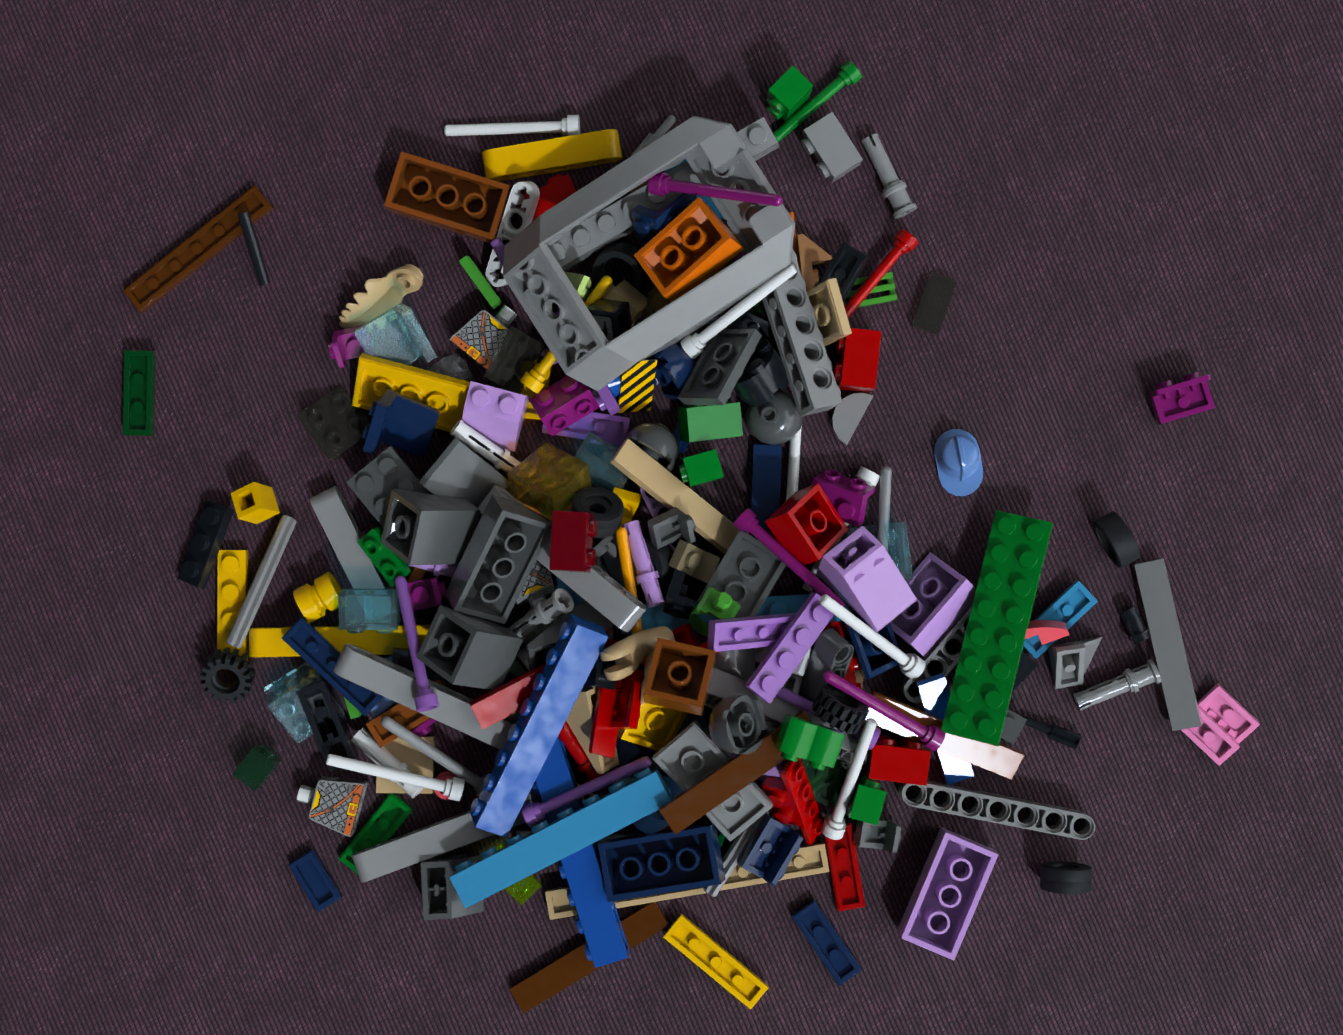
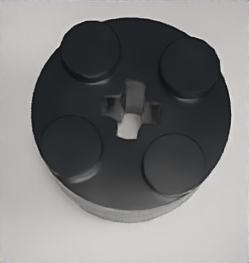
(762, 376)

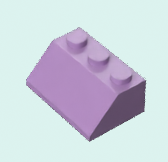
(940, 603)

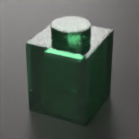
(257, 766)

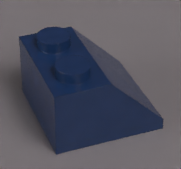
(870, 658)

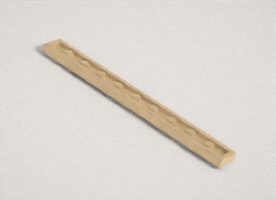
(806, 862)

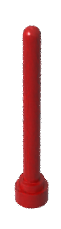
(903, 243)

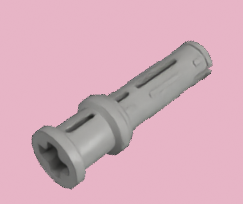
(893, 187)
(544, 613)
(1129, 681)

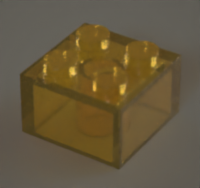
(548, 480)

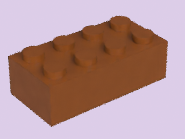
(447, 197)

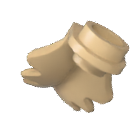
(381, 295)

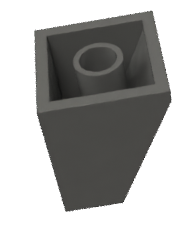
(463, 475)
(428, 527)
(469, 649)

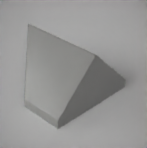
(1071, 661)

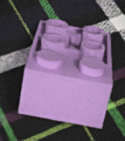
(866, 579)

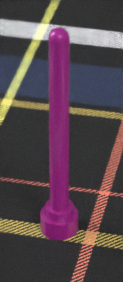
(663, 184)
(748, 523)
(931, 736)

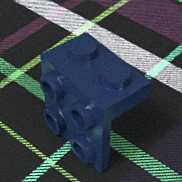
(650, 222)
(401, 424)

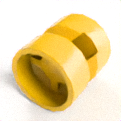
(317, 598)

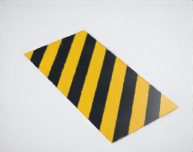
(637, 387)

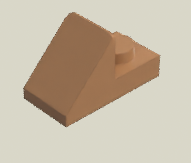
(809, 255)

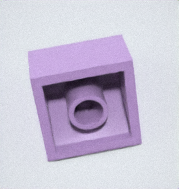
(495, 414)

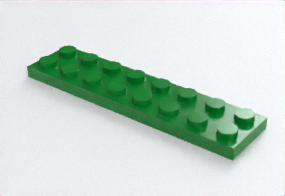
(997, 628)

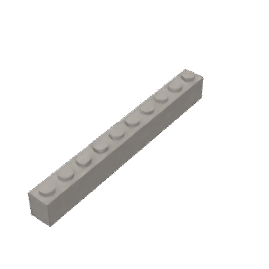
(617, 219)

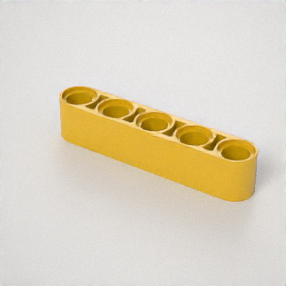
(552, 155)

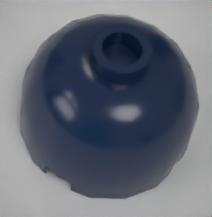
(672, 369)

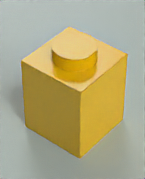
(255, 503)

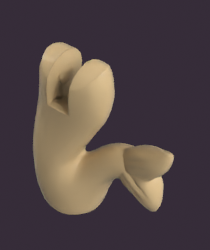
(631, 651)

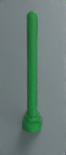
(847, 75)

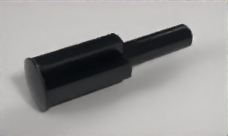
(1056, 733)

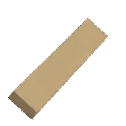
(674, 493)

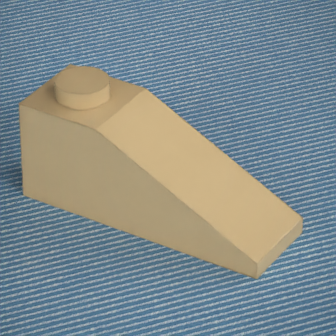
(581, 722)

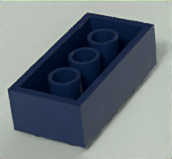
(661, 862)

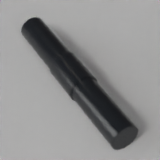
(254, 248)

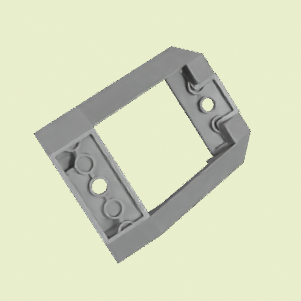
(574, 335)

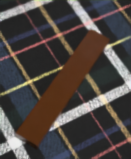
(196, 250)
(723, 782)
(575, 965)

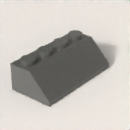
(498, 560)

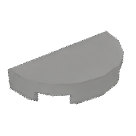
(848, 415)

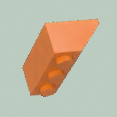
(688, 251)

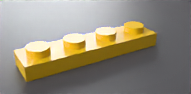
(231, 593)
(715, 961)

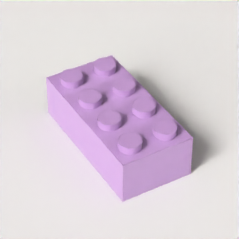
(947, 893)

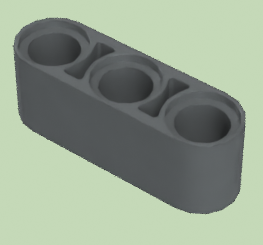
(829, 654)

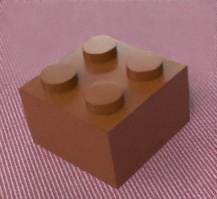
(679, 676)

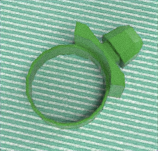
(716, 604)

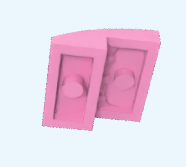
(1223, 724)

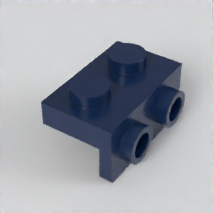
(770, 850)

